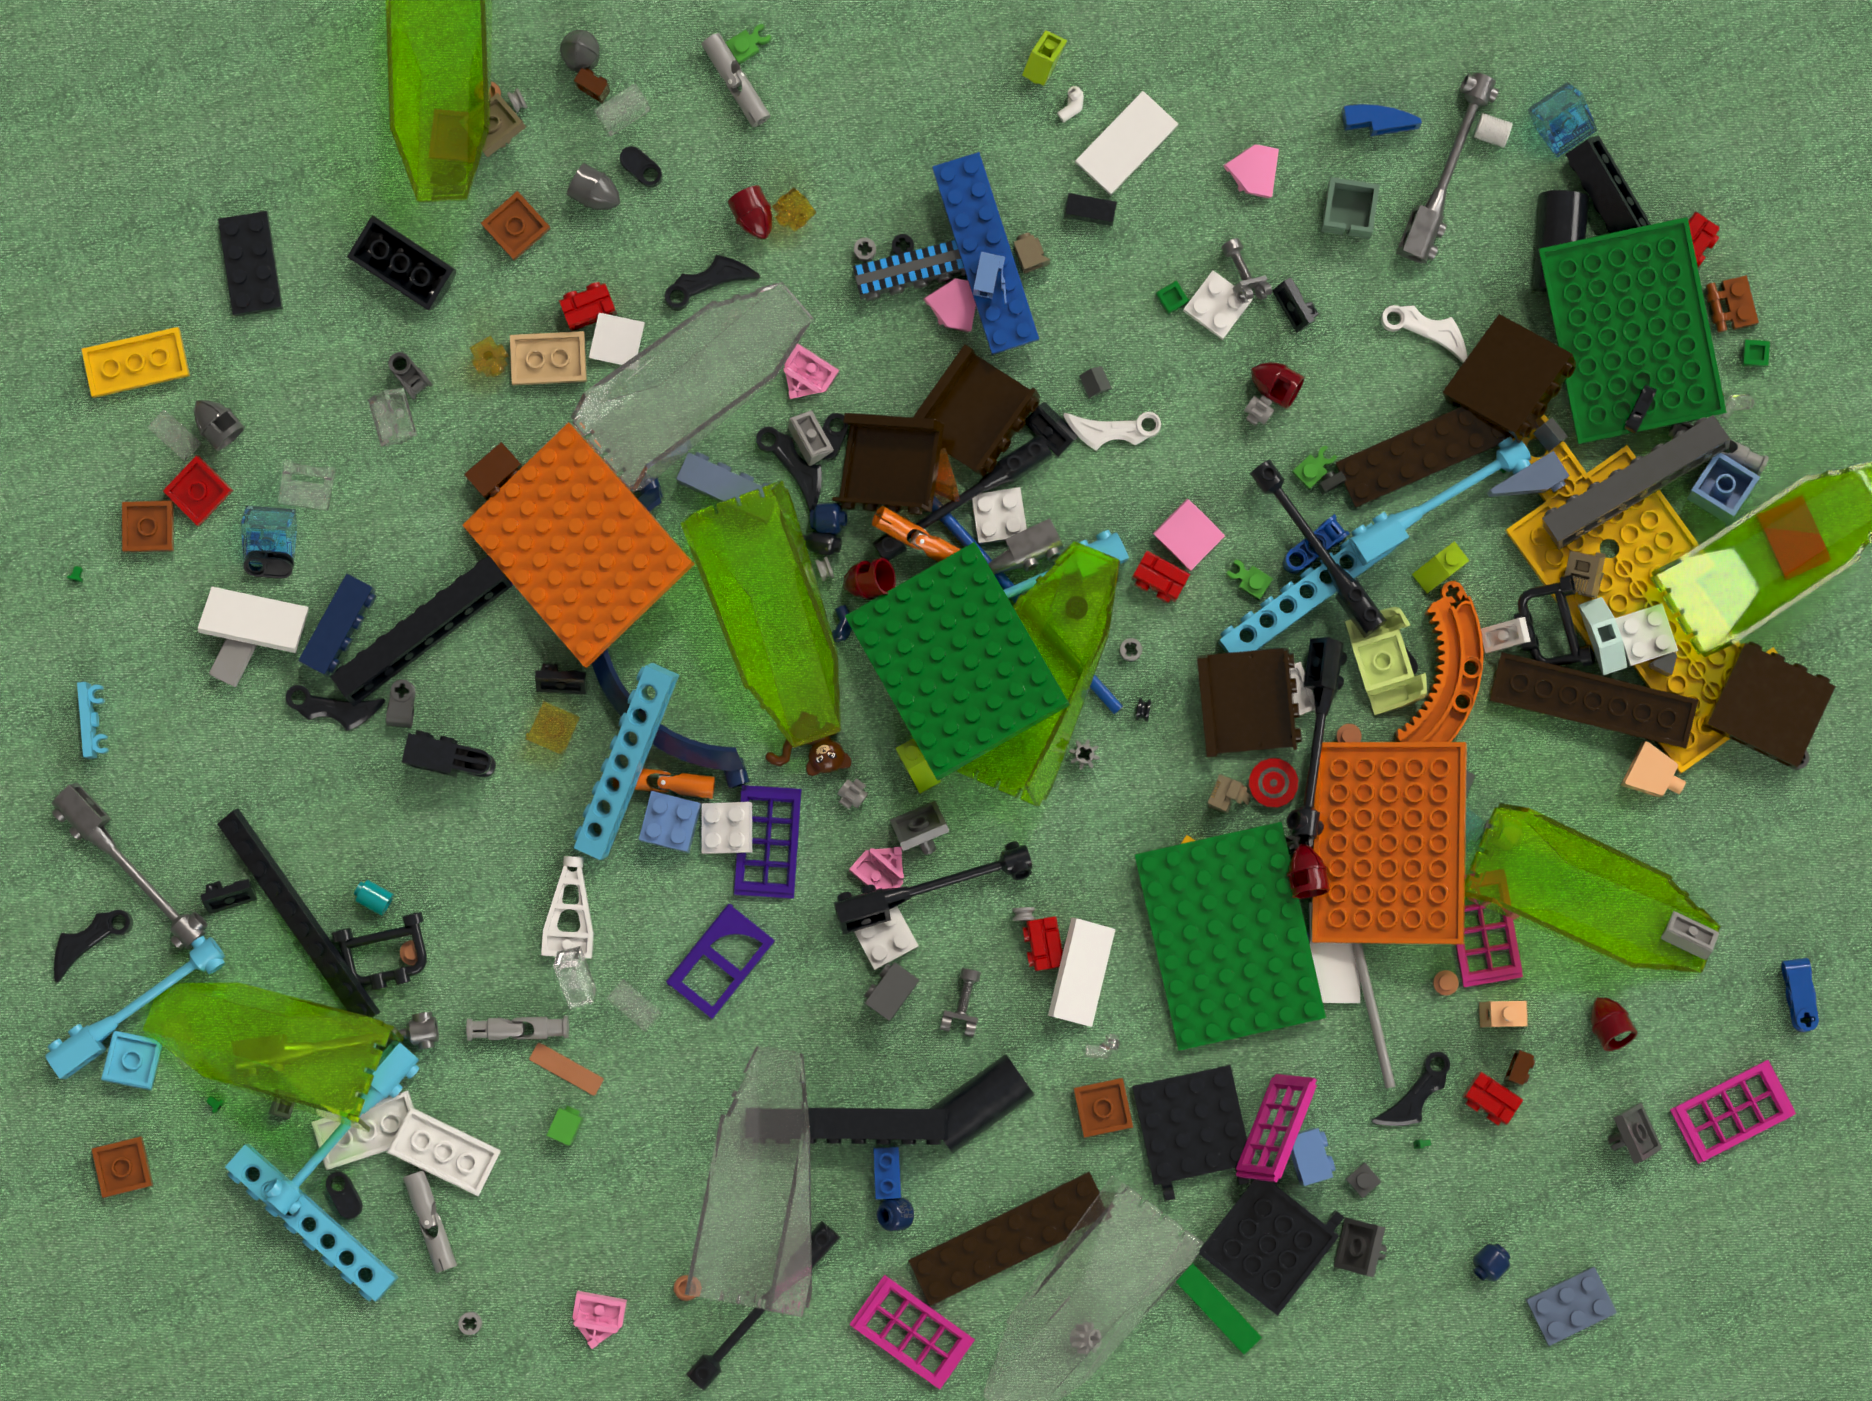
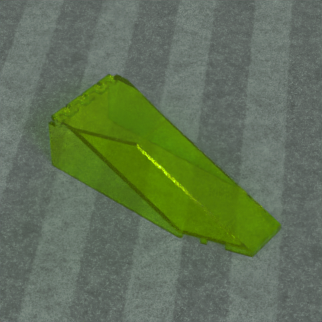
(439, 92)
(1769, 557)
(770, 608)
(1069, 624)
(1580, 890)
(273, 1045)

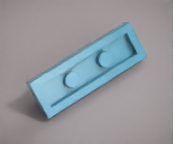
(90, 720)

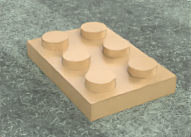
(548, 358)

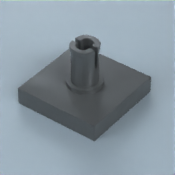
(920, 827)
(1635, 1134)
(1360, 1247)

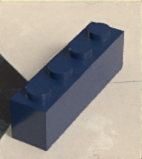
(337, 625)

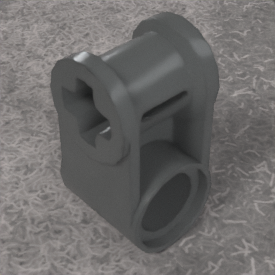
(410, 378)
(401, 710)

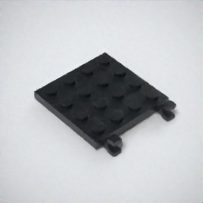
(1191, 1126)
(1269, 1243)

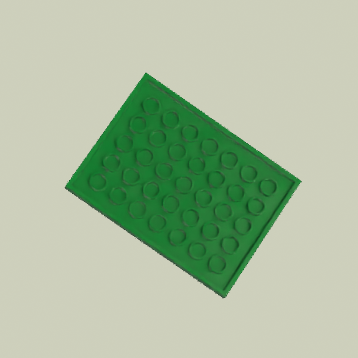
(1631, 319)
(957, 661)
(1229, 936)

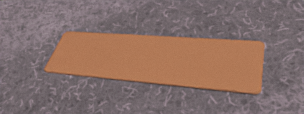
(566, 1069)

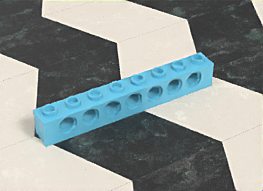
(1301, 606)
(663, 683)
(382, 1277)

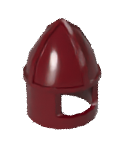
(752, 211)
(1277, 382)
(870, 579)
(1308, 873)
(1609, 1021)

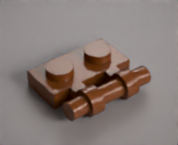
(1738, 301)

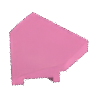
(1255, 170)
(953, 305)
(807, 373)
(880, 868)
(598, 1316)

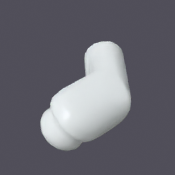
(1074, 104)

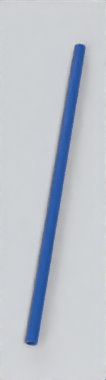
(965, 539)

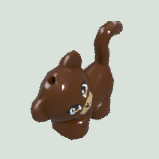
(823, 756)

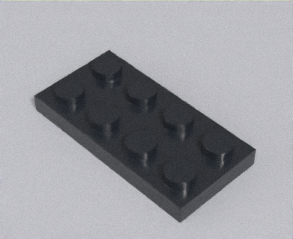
(250, 263)

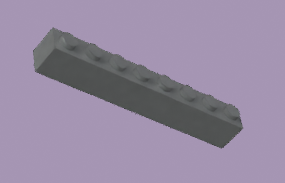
(1636, 481)

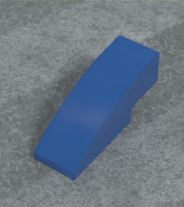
(1379, 119)

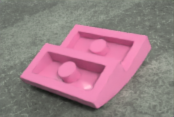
(1188, 534)

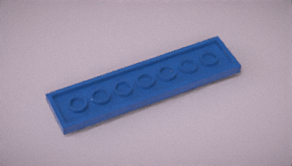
(977, 230)

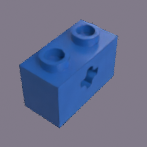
(887, 1173)

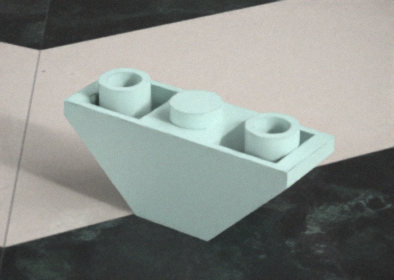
(1603, 635)

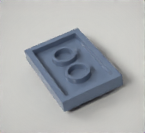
(1571, 1306)

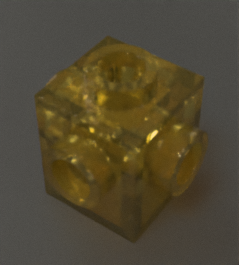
(793, 210)
(486, 349)

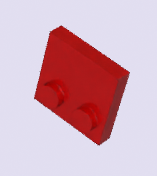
(198, 490)

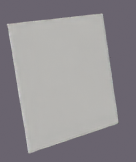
(616, 339)

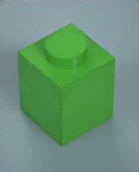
(565, 1125)

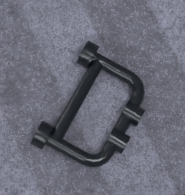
(1561, 590)
(400, 975)

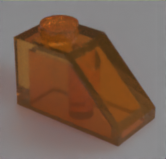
(945, 482)

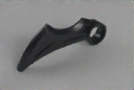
(720, 272)
(807, 477)
(337, 709)
(72, 946)
(1409, 1108)

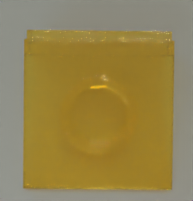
(553, 728)

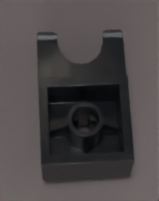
(446, 756)

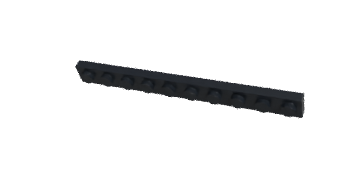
(296, 915)

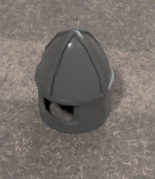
(580, 50)
(593, 189)
(217, 423)

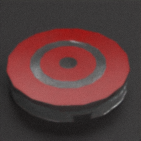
(1273, 783)

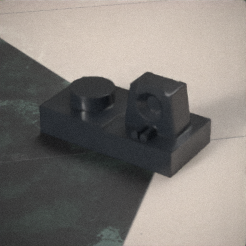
(1298, 312)
(567, 682)
(232, 895)

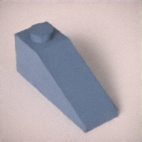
(1536, 478)

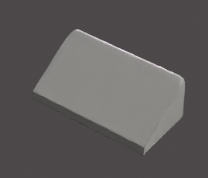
(809, 437)
(232, 661)
(1690, 935)

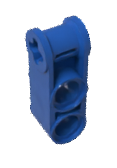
(1329, 533)
(1800, 993)

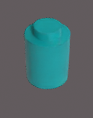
(373, 897)

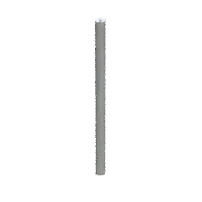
(1373, 1015)

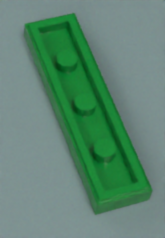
(1218, 1309)

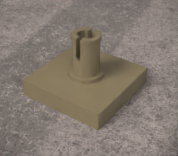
(503, 125)

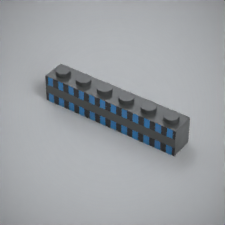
(908, 270)

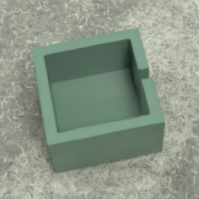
(1350, 207)

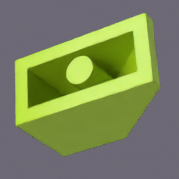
(1044, 58)
(1440, 567)
(916, 766)

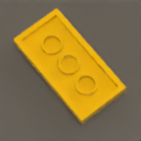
(135, 362)

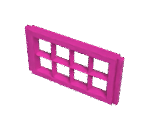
(1491, 974)
(1774, 1089)
(1261, 1171)
(950, 1360)

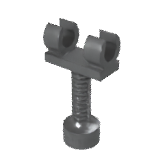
(1244, 288)
(969, 978)

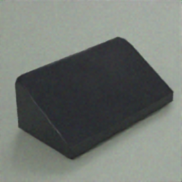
(1090, 209)
(1051, 428)

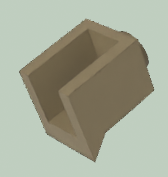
(1030, 253)

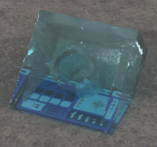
(1562, 119)
(268, 530)

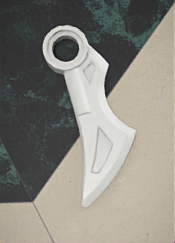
(1441, 331)
(1099, 432)

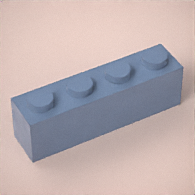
(715, 480)

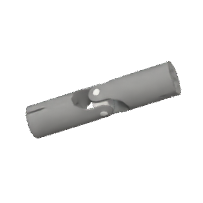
(733, 76)
(425, 1208)

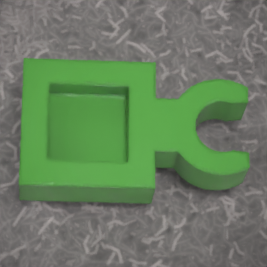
(745, 46)
(1312, 469)
(1253, 581)

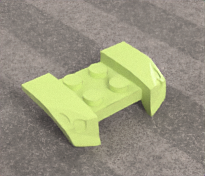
(1386, 664)

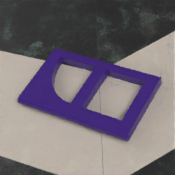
(727, 923)

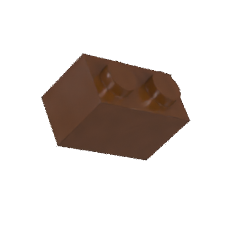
(493, 471)

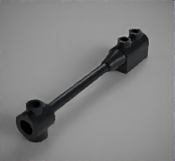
(1007, 469)
(1350, 592)
(1322, 677)
(874, 904)
(708, 1366)

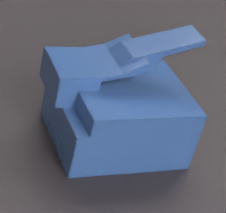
(987, 274)

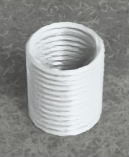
(1493, 130)

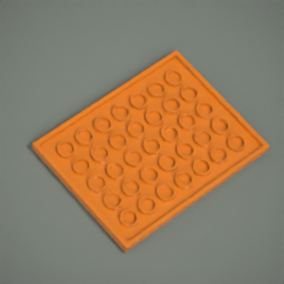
(578, 544)
(1392, 842)

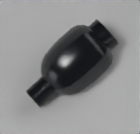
(823, 543)

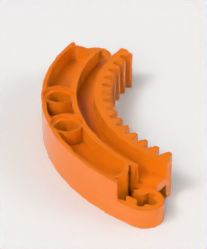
(1460, 643)

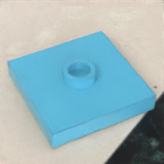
(132, 1060)

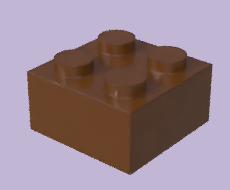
(592, 85)
(1519, 1067)

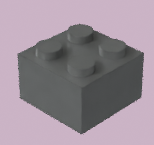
(891, 991)

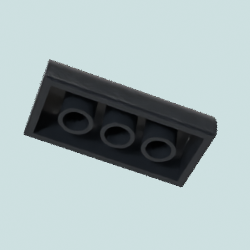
(1559, 220)
(402, 263)
(983, 1101)

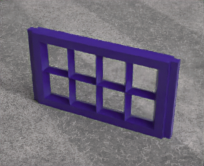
(764, 888)

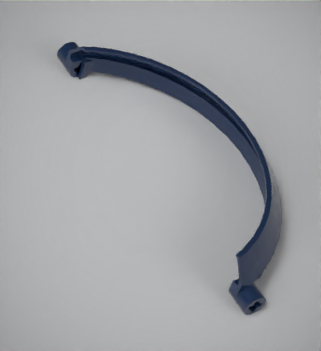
(666, 740)

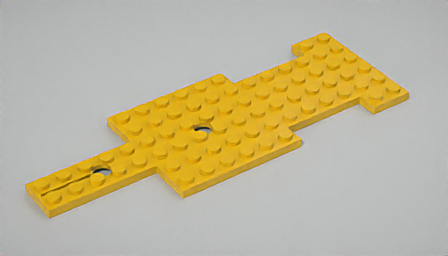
(1646, 539)

